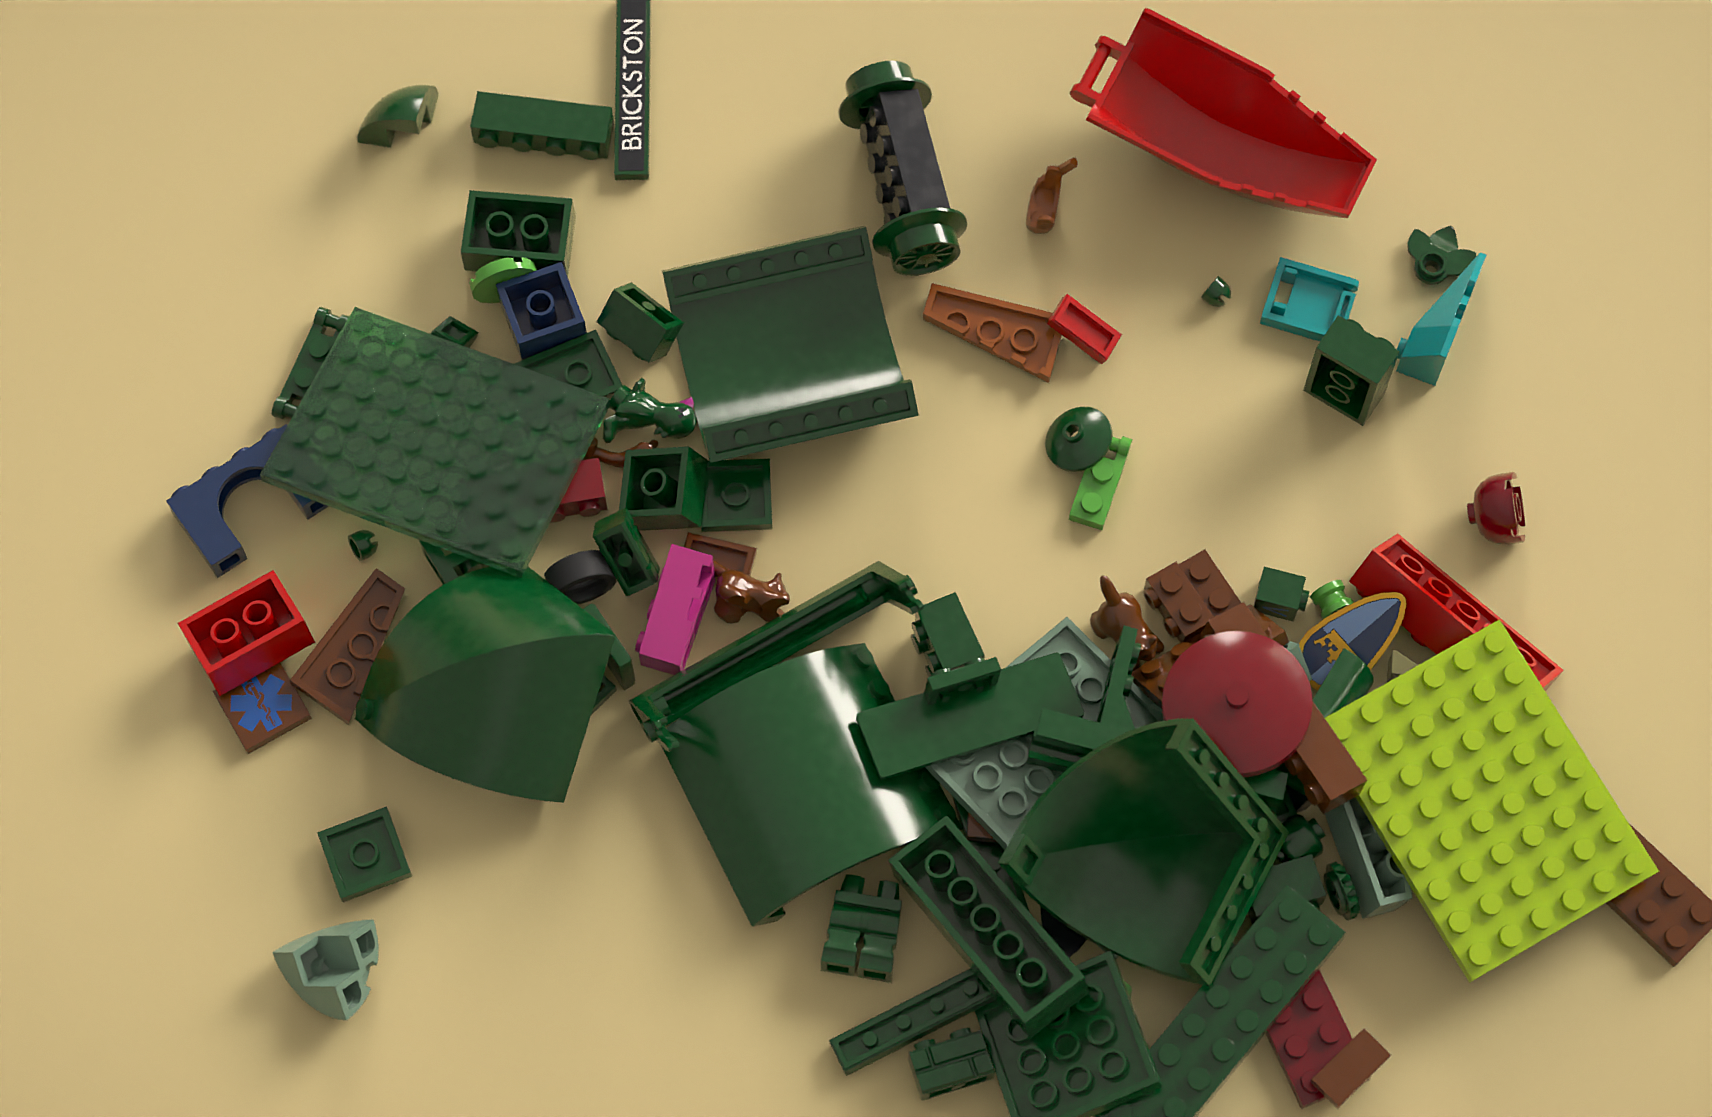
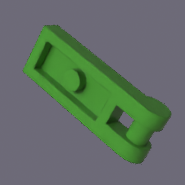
(1099, 486)

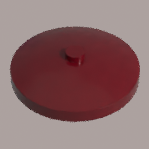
(1243, 696)

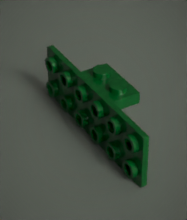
(966, 712)

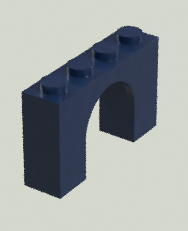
(202, 504)

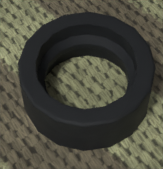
(581, 576)

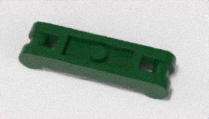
(308, 361)

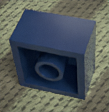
(541, 310)

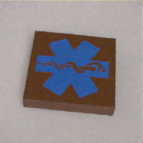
(263, 708)

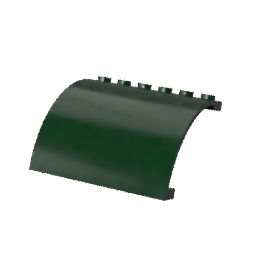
(787, 344)
(790, 779)

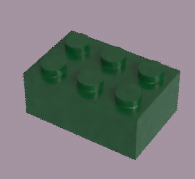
(516, 228)
(1351, 369)

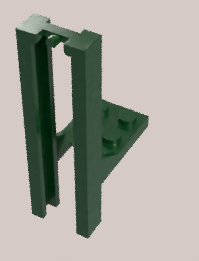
(1068, 738)

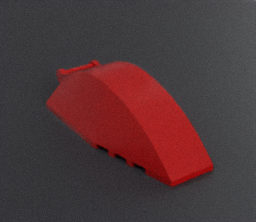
(1222, 120)

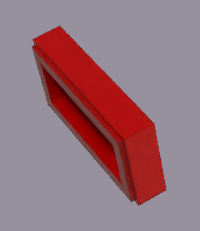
(1084, 329)

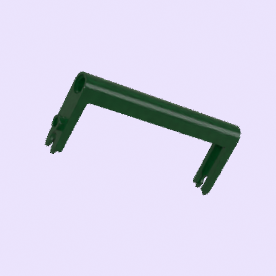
(770, 645)

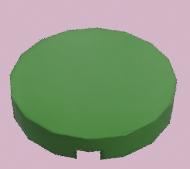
(495, 272)

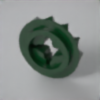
(1341, 891)

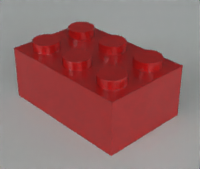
(246, 632)

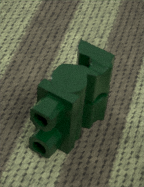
(864, 917)

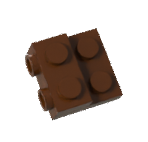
(1189, 595)

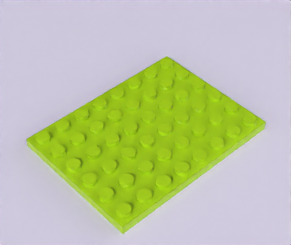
(1488, 801)

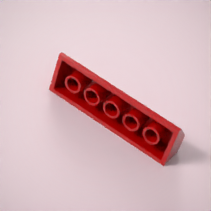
(1436, 605)

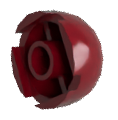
(1498, 509)

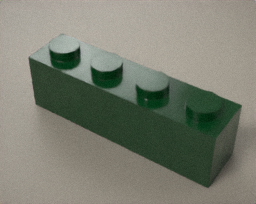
(542, 125)

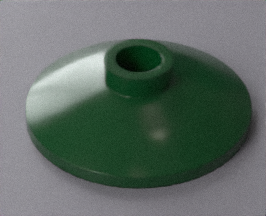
(1086, 447)

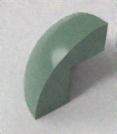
(331, 966)

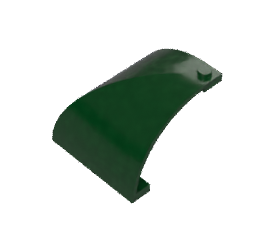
(490, 683)
(1150, 849)

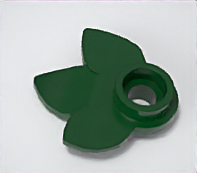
(1440, 252)

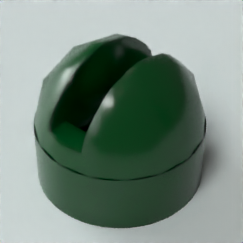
(1213, 292)
(361, 544)

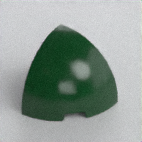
(398, 111)

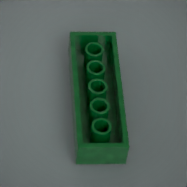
(988, 926)

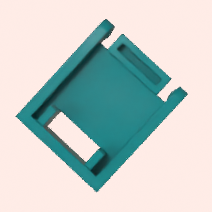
(1313, 302)

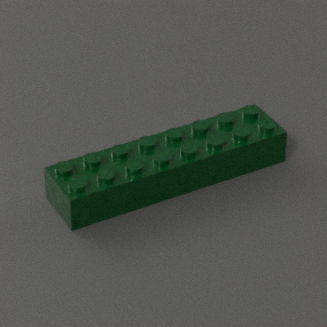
(1237, 1008)

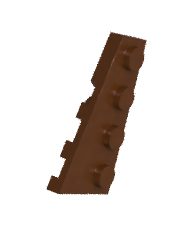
(343, 657)

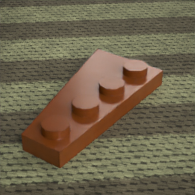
(996, 326)

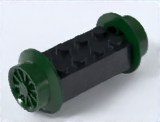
(918, 222)

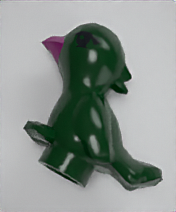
(639, 409)

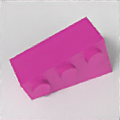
(676, 610)

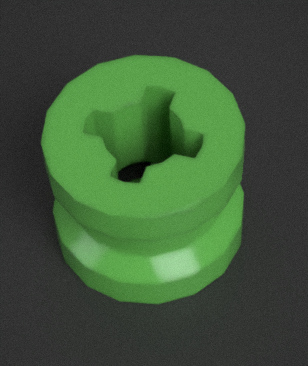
(1331, 598)

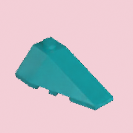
(1433, 334)

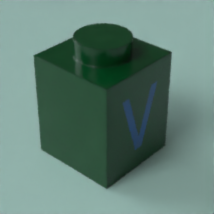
(1281, 594)

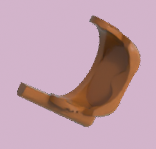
(1045, 197)

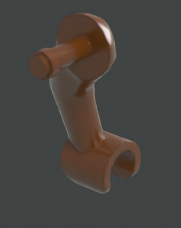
(614, 458)

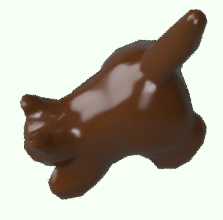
(742, 593)
(1121, 611)

